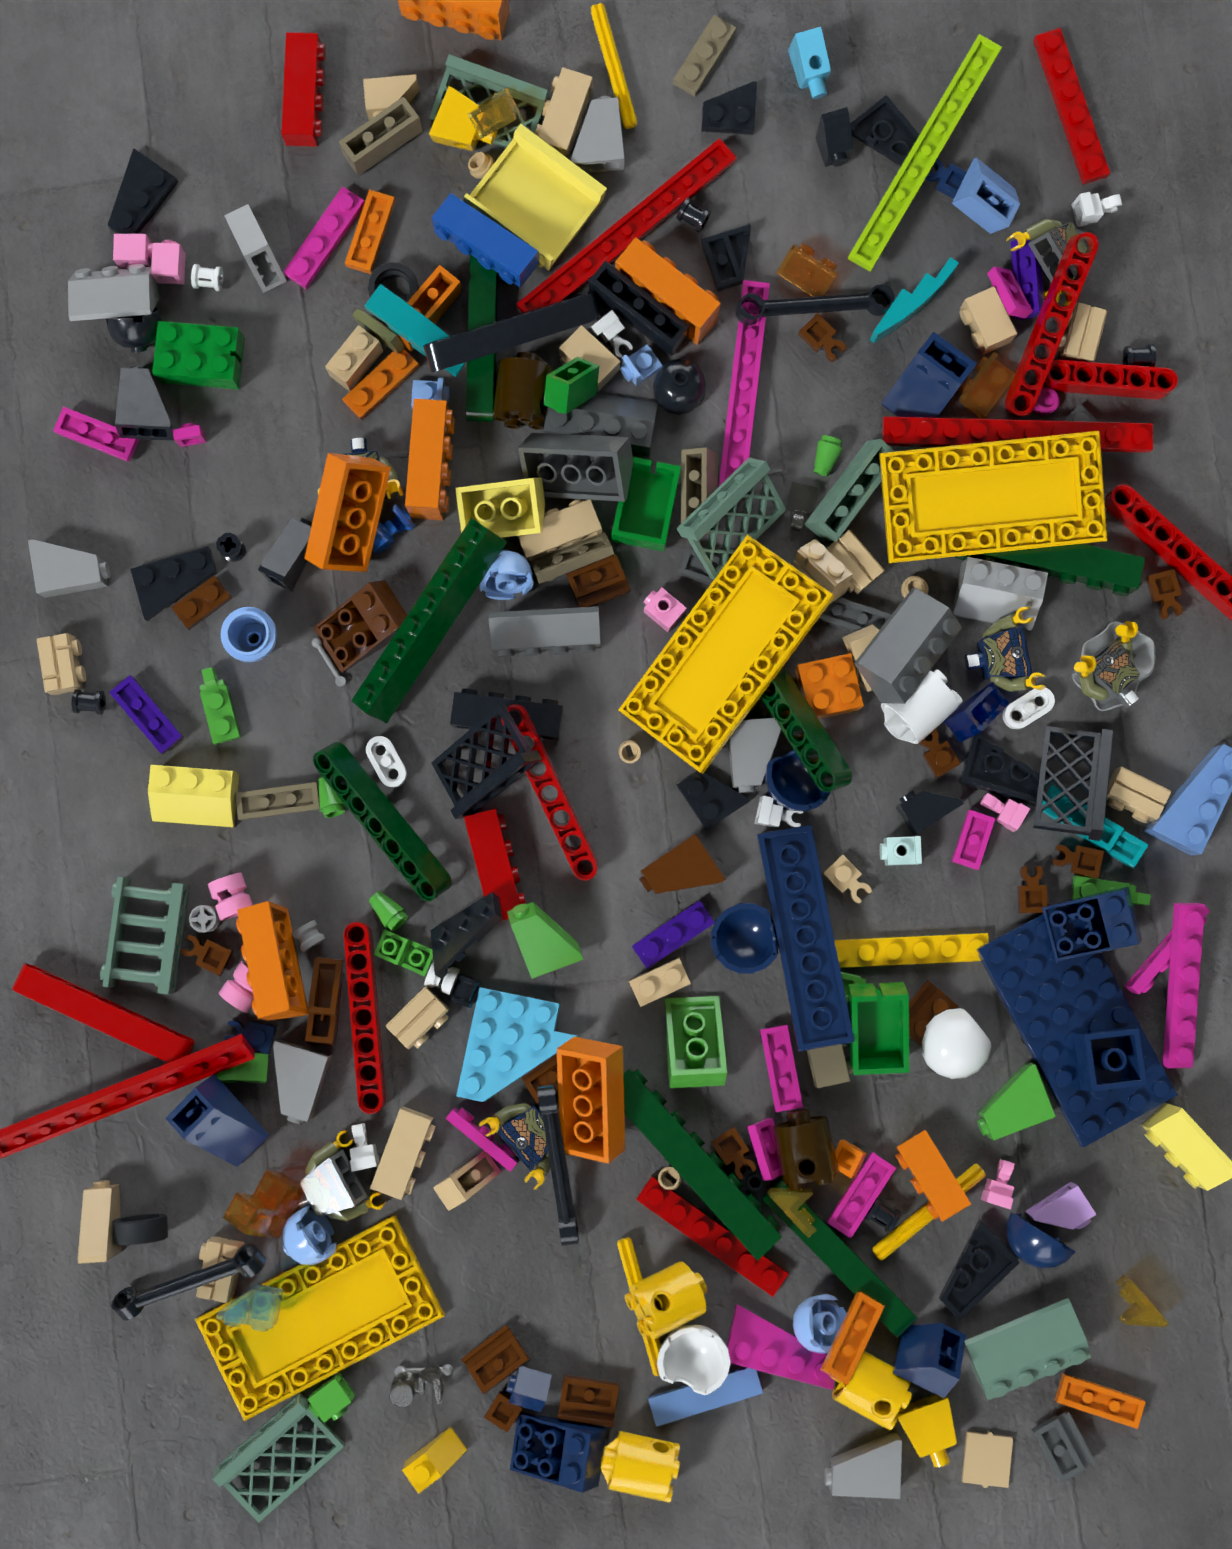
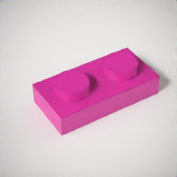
(1009, 292)
(973, 840)
(765, 1148)

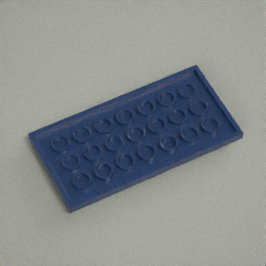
(1066, 998)

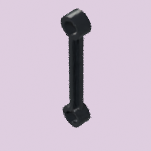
(814, 304)
(550, 1113)
(246, 1261)

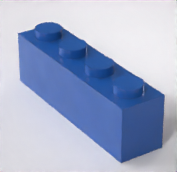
(485, 240)

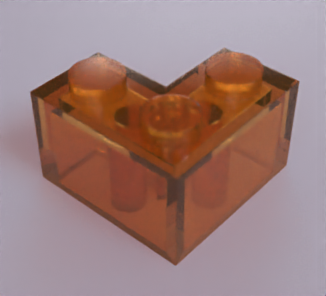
(268, 1208)

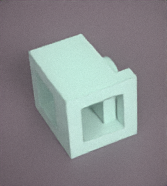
(889, 853)

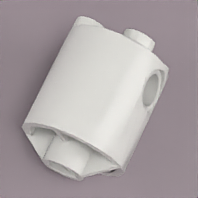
(923, 710)

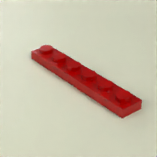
(1071, 106)
(711, 1236)

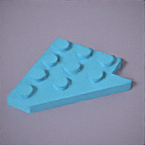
(507, 1041)

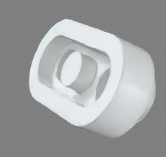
(1028, 709)
(385, 763)

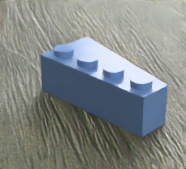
(1197, 804)

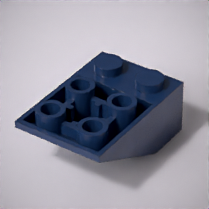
(929, 380)
(1092, 924)
(217, 1122)
(558, 1451)

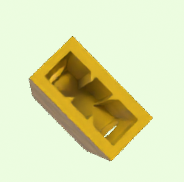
(453, 124)
(929, 1427)

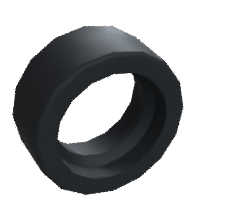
(393, 269)
(140, 1229)

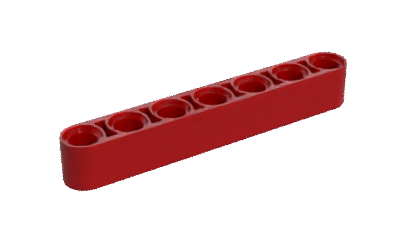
(1060, 314)
(1167, 549)
(560, 802)
(102, 1014)
(361, 1030)

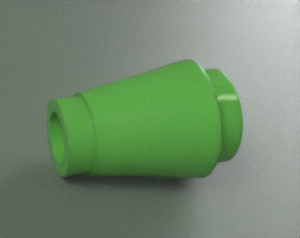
(827, 454)
(329, 801)
(388, 911)

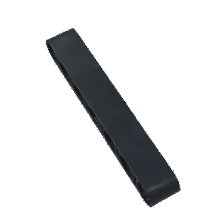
(512, 331)

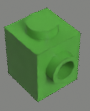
(331, 1398)

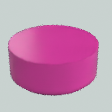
(1046, 402)

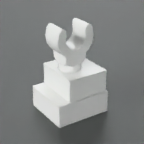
(1089, 208)
(608, 329)
(771, 814)
(364, 1155)

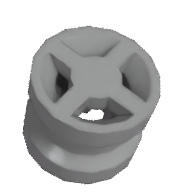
(199, 919)
(308, 936)

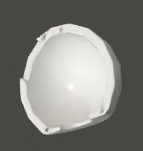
(955, 1044)
(695, 1358)

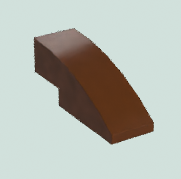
(324, 1001)

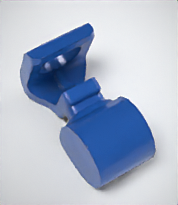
(385, 532)

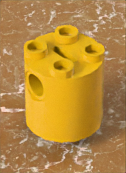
(676, 1295)
(874, 1391)
(641, 1466)

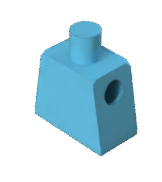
(810, 61)

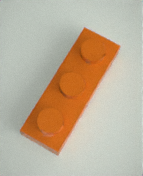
(370, 232)
(380, 383)
(852, 1338)
(1100, 1400)

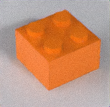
(830, 685)

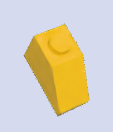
(433, 1459)

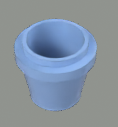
(240, 627)

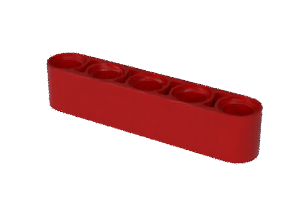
(1121, 378)

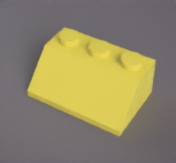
(504, 507)
(193, 795)
(1188, 1147)

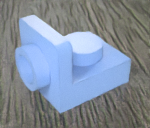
(640, 365)
(430, 390)

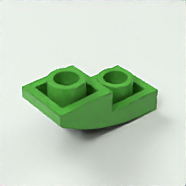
(404, 952)
(250, 1071)

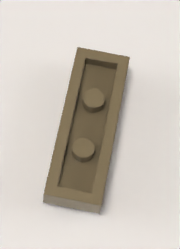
(704, 55)
(572, 558)
(277, 801)

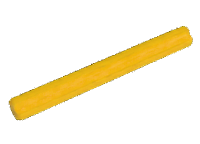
(613, 65)
(922, 1217)
(634, 1275)

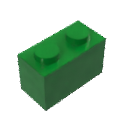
(571, 385)

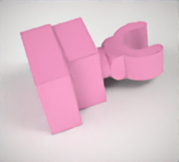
(1010, 814)
(998, 1191)

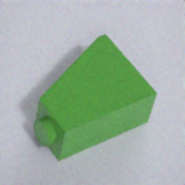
(542, 940)
(1016, 1105)

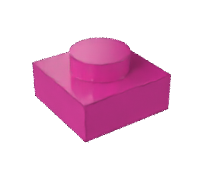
(189, 434)

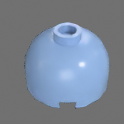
(507, 576)
(308, 1237)
(818, 1322)

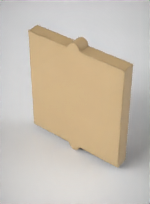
(987, 1459)

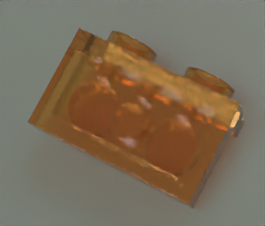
(808, 271)
(987, 386)

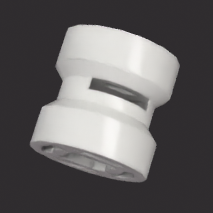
(445, 984)

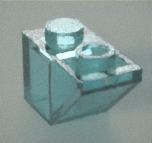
(255, 1307)

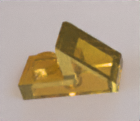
(494, 113)
(789, 1202)
(1142, 1311)

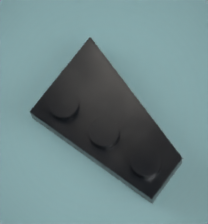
(885, 130)
(977, 1271)

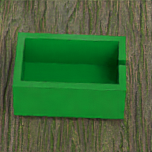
(198, 355)
(649, 506)
(879, 1028)

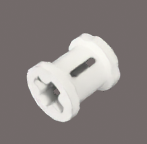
(207, 277)

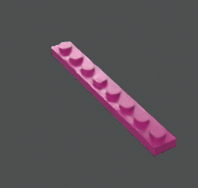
(743, 385)

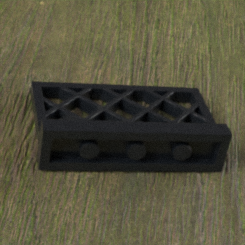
(500, 778)
(1097, 786)

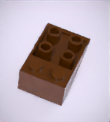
(361, 625)

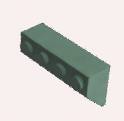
(1027, 1349)

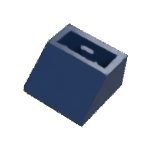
(930, 1357)

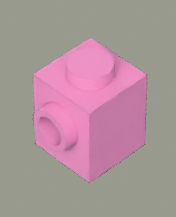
(132, 250)
(168, 262)
(664, 609)

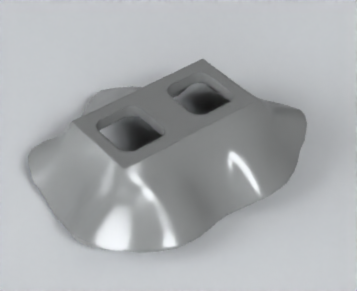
(1143, 657)

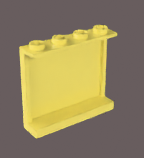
(537, 195)

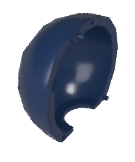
(792, 784)
(745, 938)
(1034, 1245)

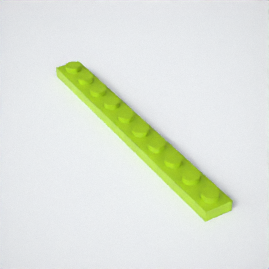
(924, 153)

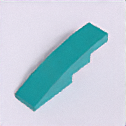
(908, 304)
(406, 321)
(1113, 840)

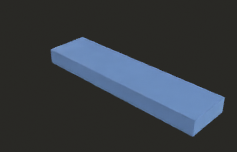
(684, 1402)

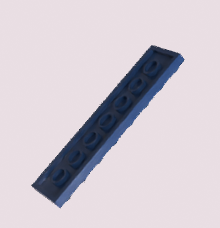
(805, 938)

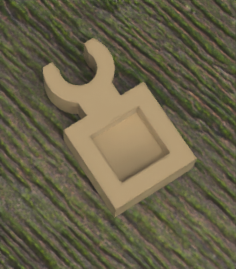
(845, 875)

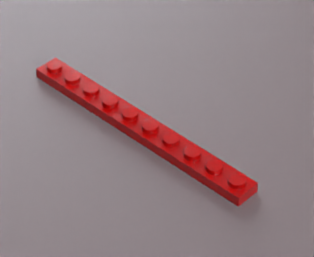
(635, 223)
(958, 431)
(125, 1094)

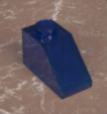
(976, 712)

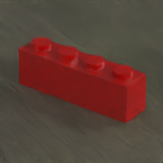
(302, 89)
(493, 860)

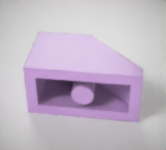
(1063, 1208)

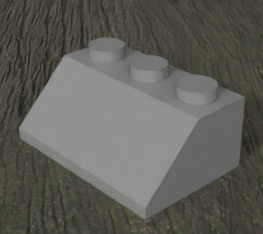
(111, 293)
(996, 590)

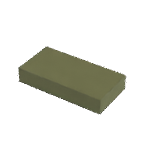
(378, 330)

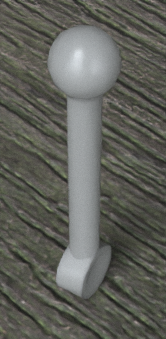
(340, 680)
(446, 1369)

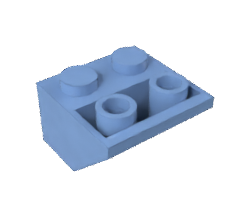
(986, 198)

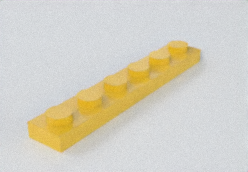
(910, 950)

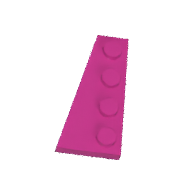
(771, 1350)

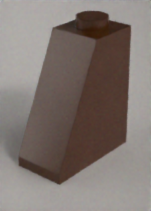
(681, 869)

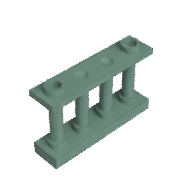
(168, 951)

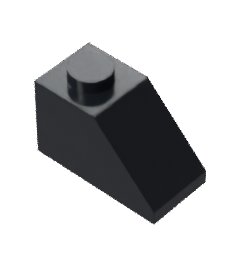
(835, 137)
(925, 808)

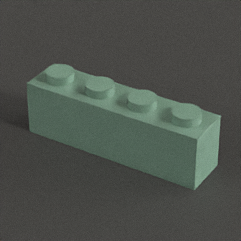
(849, 492)

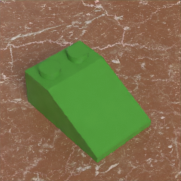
(695, 1042)

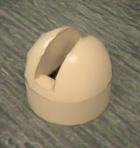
(635, 750)
(667, 1183)

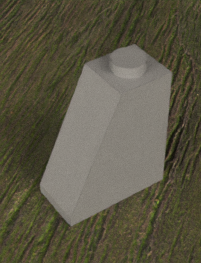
(600, 139)
(255, 248)
(65, 570)
(751, 751)
(299, 1079)
(867, 1470)

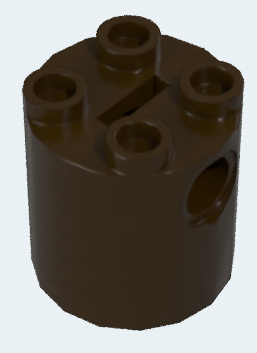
(521, 391)
(803, 1139)

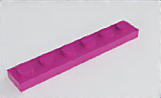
(1183, 985)

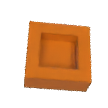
(849, 1158)

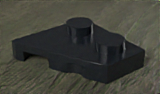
(731, 111)
(727, 256)
(710, 798)

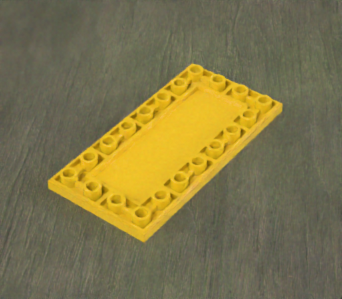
(993, 497)
(726, 653)
(326, 1319)

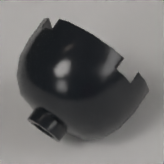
(134, 331)
(679, 386)

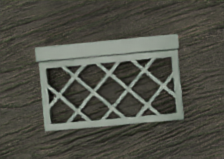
(492, 81)
(724, 502)
(257, 1446)

